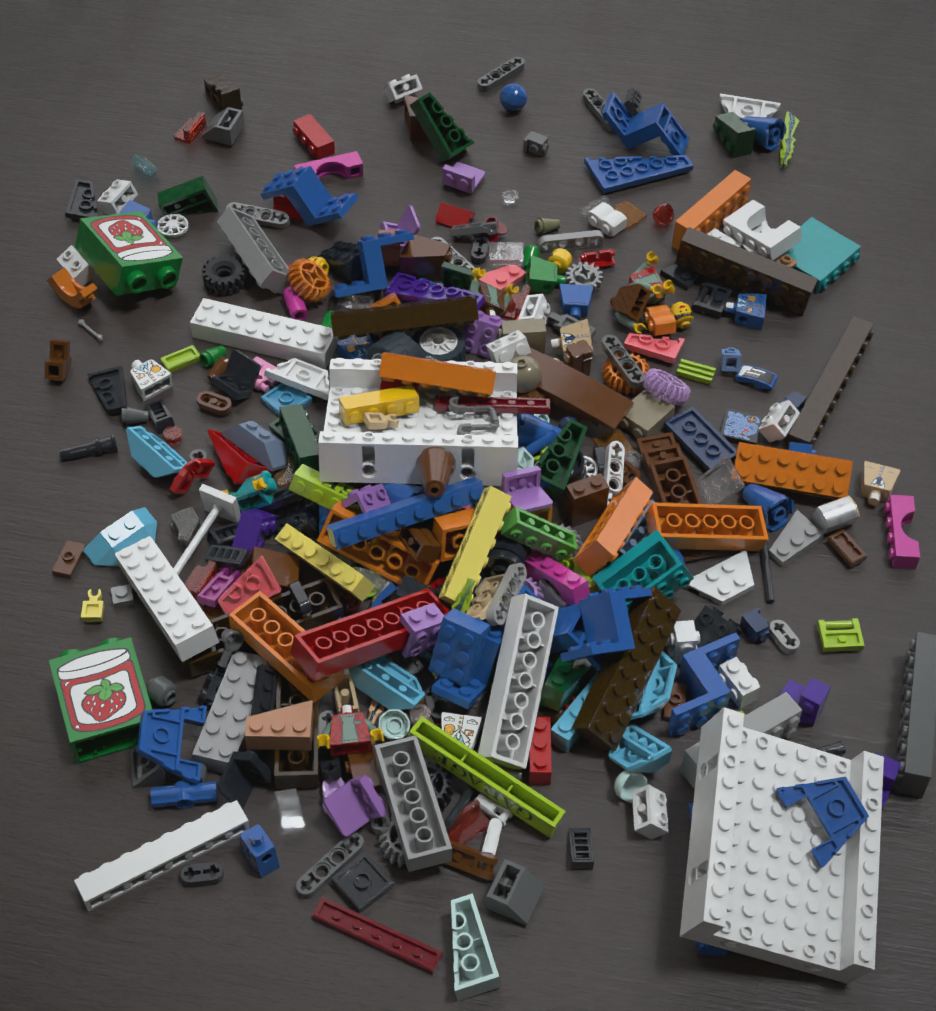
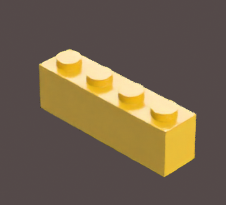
(396, 401)

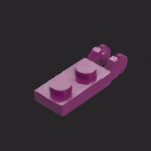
(217, 586)

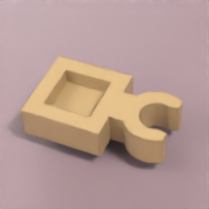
(378, 421)

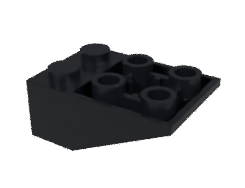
(343, 260)

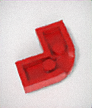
(195, 468)

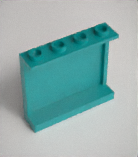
(823, 253)

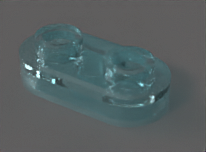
(141, 162)

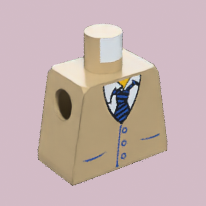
(572, 334)
(878, 482)

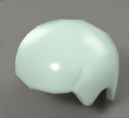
(394, 724)
(627, 783)

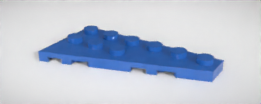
(633, 170)

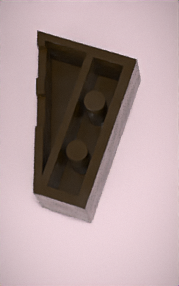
(223, 93)

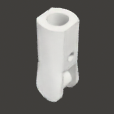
(489, 808)
(492, 836)

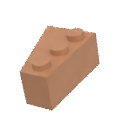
(281, 728)

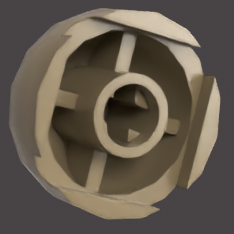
(528, 373)

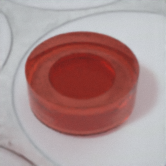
(172, 434)

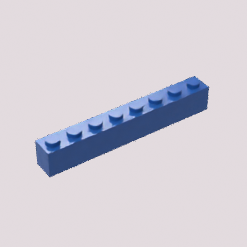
(403, 513)

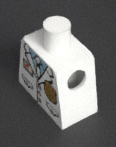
(150, 378)
(462, 727)

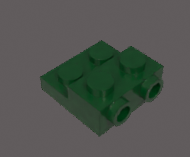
(456, 276)

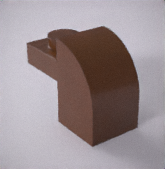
(59, 363)

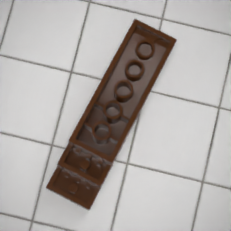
(580, 394)
(671, 479)

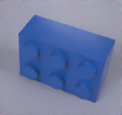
(459, 647)

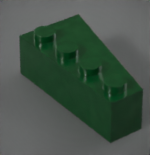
(440, 127)
(565, 681)

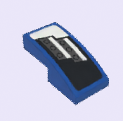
(760, 377)
(382, 593)

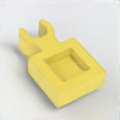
(93, 609)

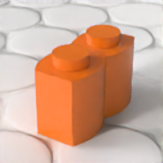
(660, 320)

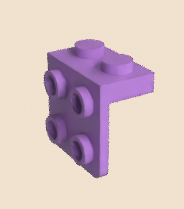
(462, 177)
(407, 221)
(481, 333)
(525, 489)
(368, 498)
(423, 628)
(354, 804)

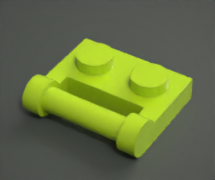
(840, 639)

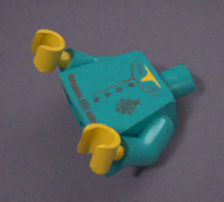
(255, 492)

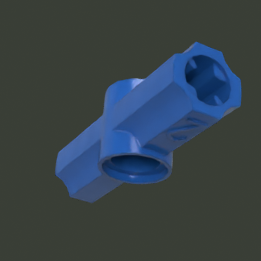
(184, 794)

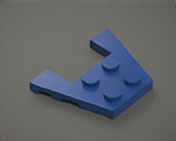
(162, 738)
(836, 809)

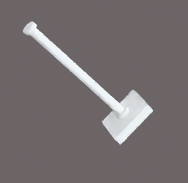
(217, 504)

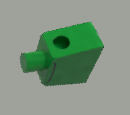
(542, 275)

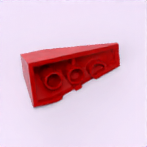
(235, 461)

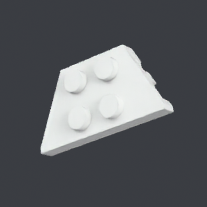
(748, 106)
(302, 377)
(725, 580)

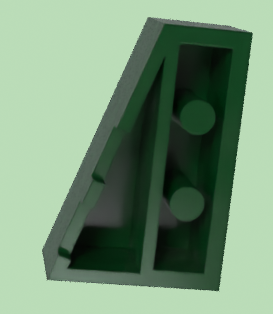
(734, 134)
(188, 198)

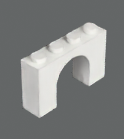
(767, 244)

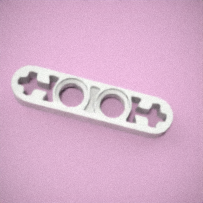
(618, 460)

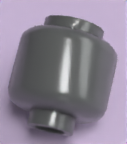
(161, 691)

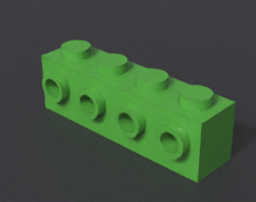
(538, 533)

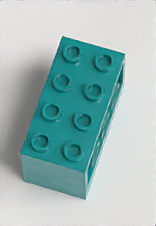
(649, 565)

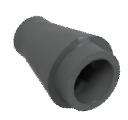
(132, 415)

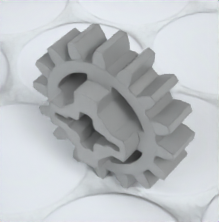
(584, 275)

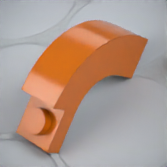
(70, 290)

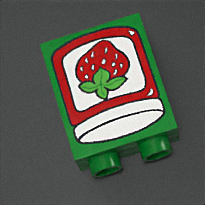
(128, 252)
(101, 698)

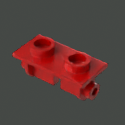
(603, 259)

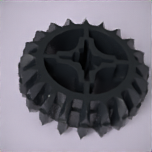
(440, 776)

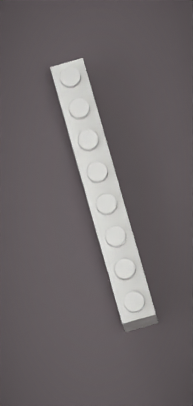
(161, 855)

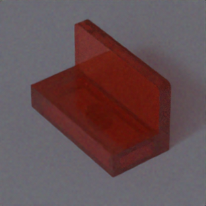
(191, 128)
(516, 303)
(200, 578)
(468, 824)

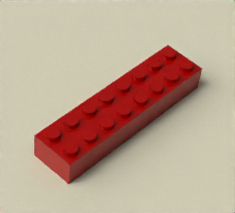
(358, 636)

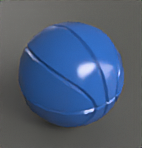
(513, 97)

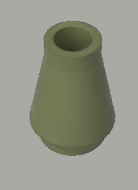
(546, 225)

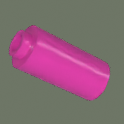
(295, 304)

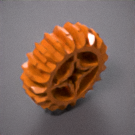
(309, 280)
(616, 381)

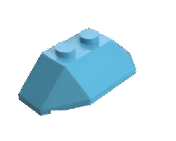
(153, 453)
(120, 535)
(387, 683)
(658, 688)
(640, 751)

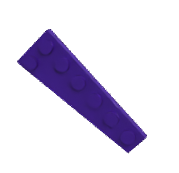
(414, 290)

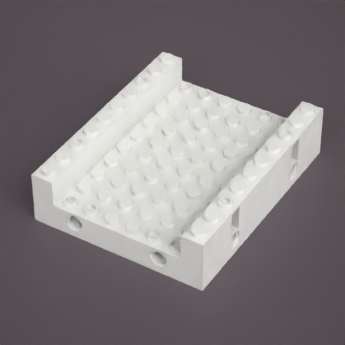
(391, 454)
(751, 859)

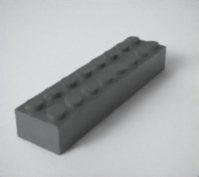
(919, 717)

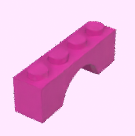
(346, 165)
(903, 550)
(568, 583)

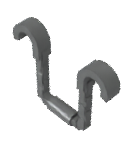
(463, 428)

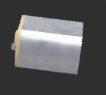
(835, 515)

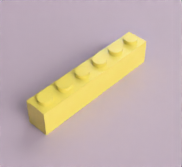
(476, 542)
(325, 562)

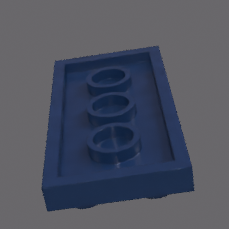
(699, 438)

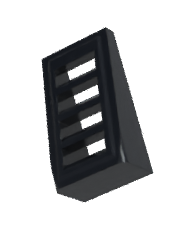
(161, 417)
(215, 535)
(225, 556)
(581, 863)

